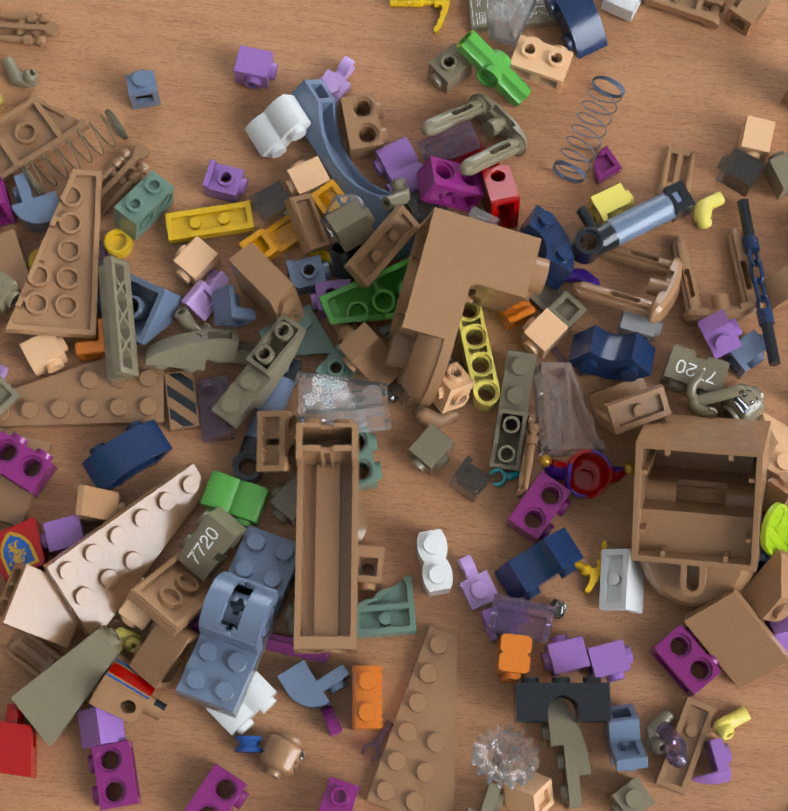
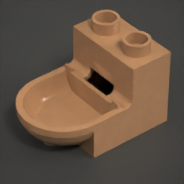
(452, 265)
(693, 547)

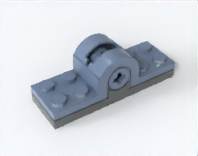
(238, 622)

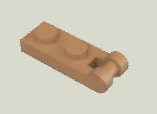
(692, 10)

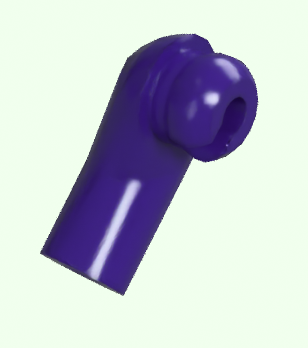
(581, 275)

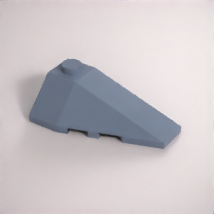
(152, 307)

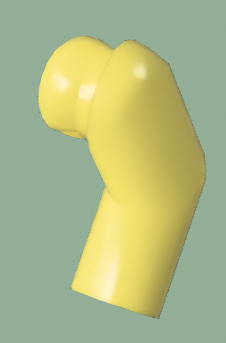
(704, 208)
(129, 638)
(725, 725)

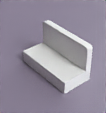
(620, 582)

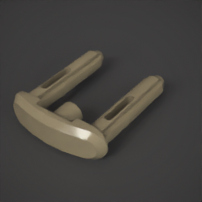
(494, 121)

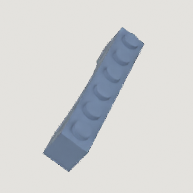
(326, 140)

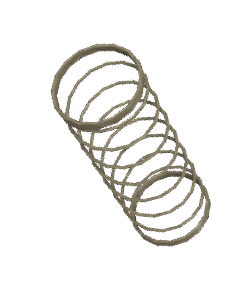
(115, 123)

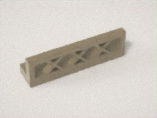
(118, 319)

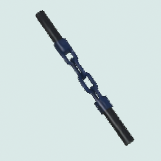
(764, 315)

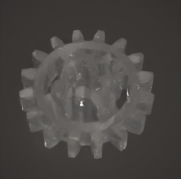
(490, 756)

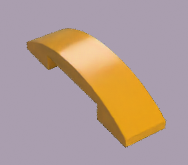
(281, 235)

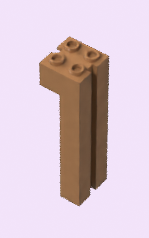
(326, 537)

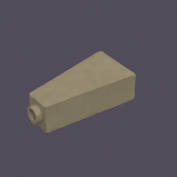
(62, 689)

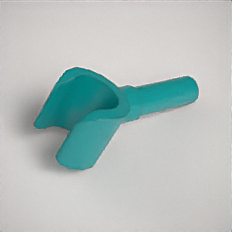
(506, 476)

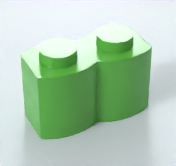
(237, 497)

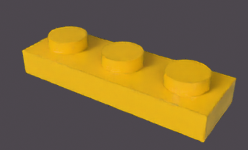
(209, 222)

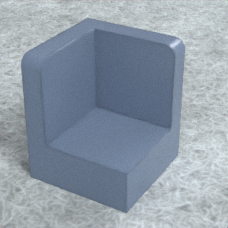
(228, 310)

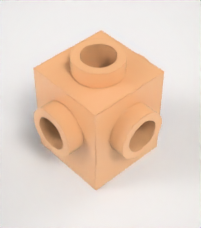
(454, 389)

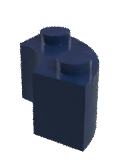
(579, 24)
(554, 245)
(611, 354)
(126, 455)
(539, 565)

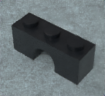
(589, 699)

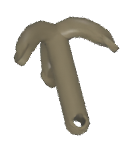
(700, 403)

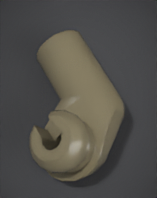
(187, 321)

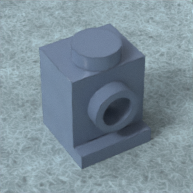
(140, 84)
(306, 283)
(747, 355)

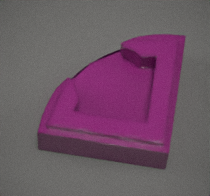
(605, 166)
(331, 721)

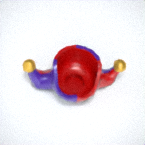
(586, 472)

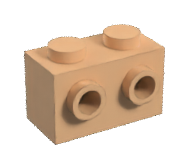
(541, 63)

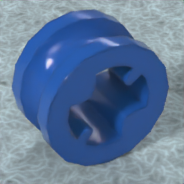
(248, 744)

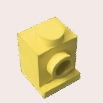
(610, 203)

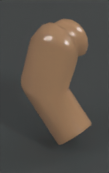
(426, 416)

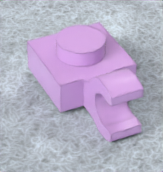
(337, 81)
(199, 297)
(477, 587)

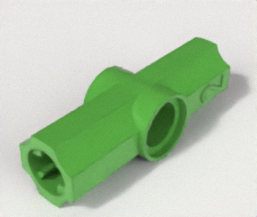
(493, 68)

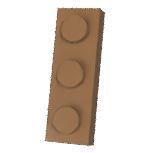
(382, 246)
(693, 727)

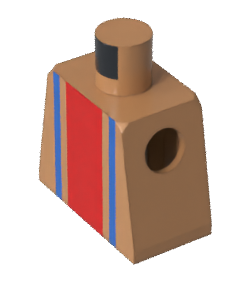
(126, 693)

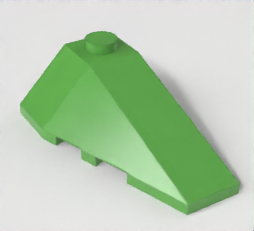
(361, 304)

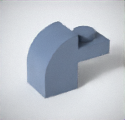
(32, 211)
(308, 692)
(624, 740)

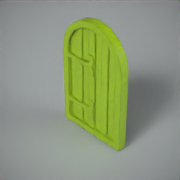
(775, 529)

